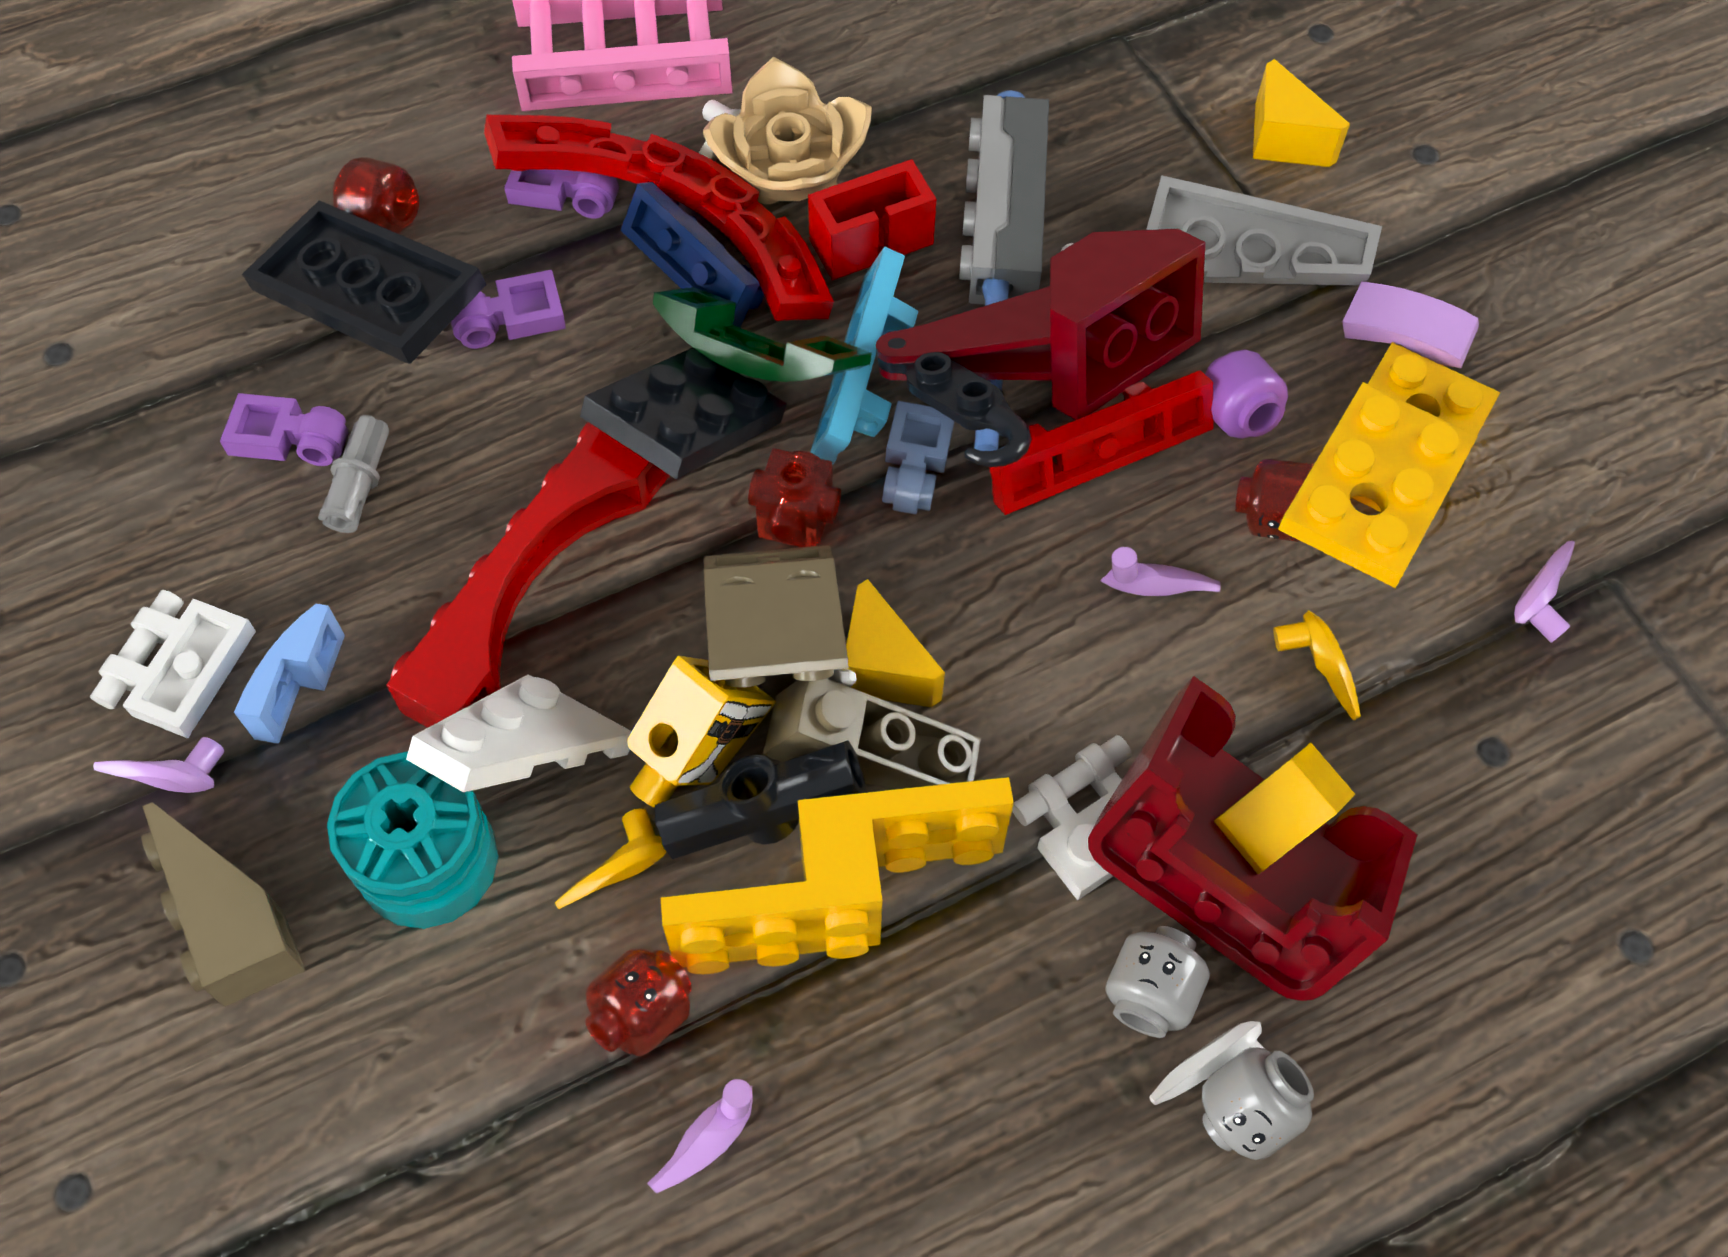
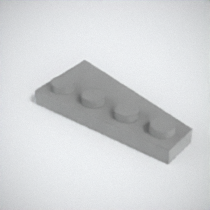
(1266, 239)

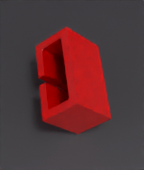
(869, 212)

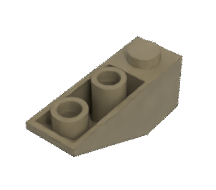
(891, 742)
(230, 922)

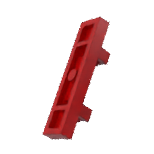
(1105, 440)

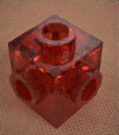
(794, 498)

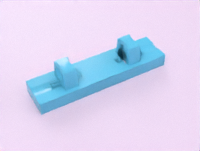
(848, 402)

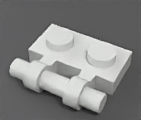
(185, 671)
(1067, 843)

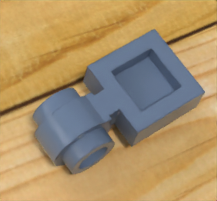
(918, 443)

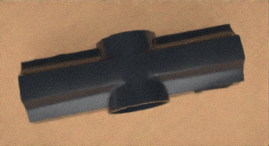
(756, 799)

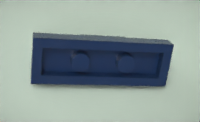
(688, 250)

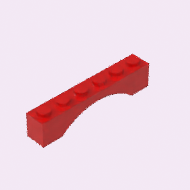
(465, 642)

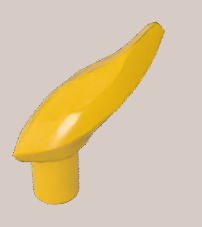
(1326, 656)
(631, 859)

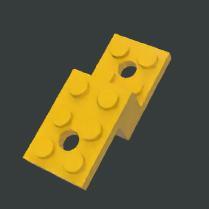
(1390, 461)
(841, 890)

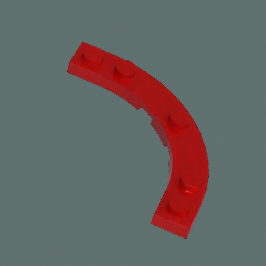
(768, 243)

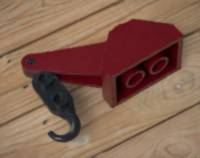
(1104, 323)

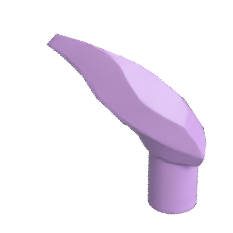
(1153, 578)
(1534, 601)
(171, 775)
(708, 1136)

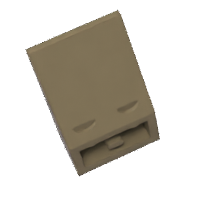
(773, 615)

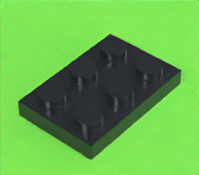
(683, 411)

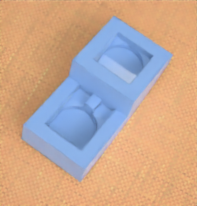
(296, 660)

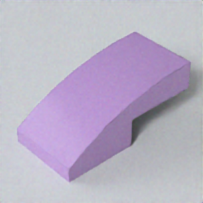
(1412, 321)

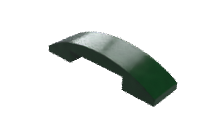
(708, 326)

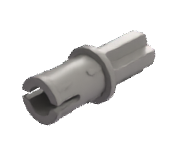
(354, 475)

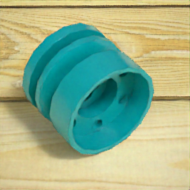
(420, 874)

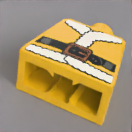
(692, 729)

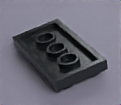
(365, 281)

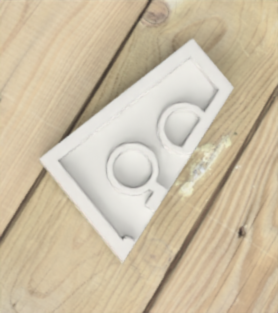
(512, 733)

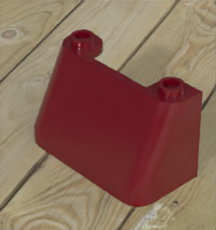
(1298, 919)

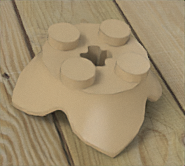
(786, 136)

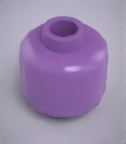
(1246, 394)

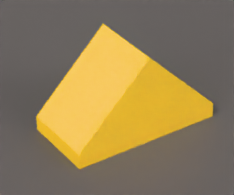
(1295, 122)
(888, 655)
(1285, 808)

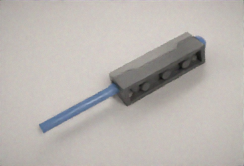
(1007, 208)

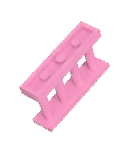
(618, 73)

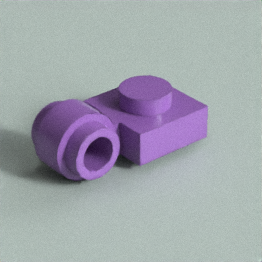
(548, 189)
(525, 305)
(269, 426)

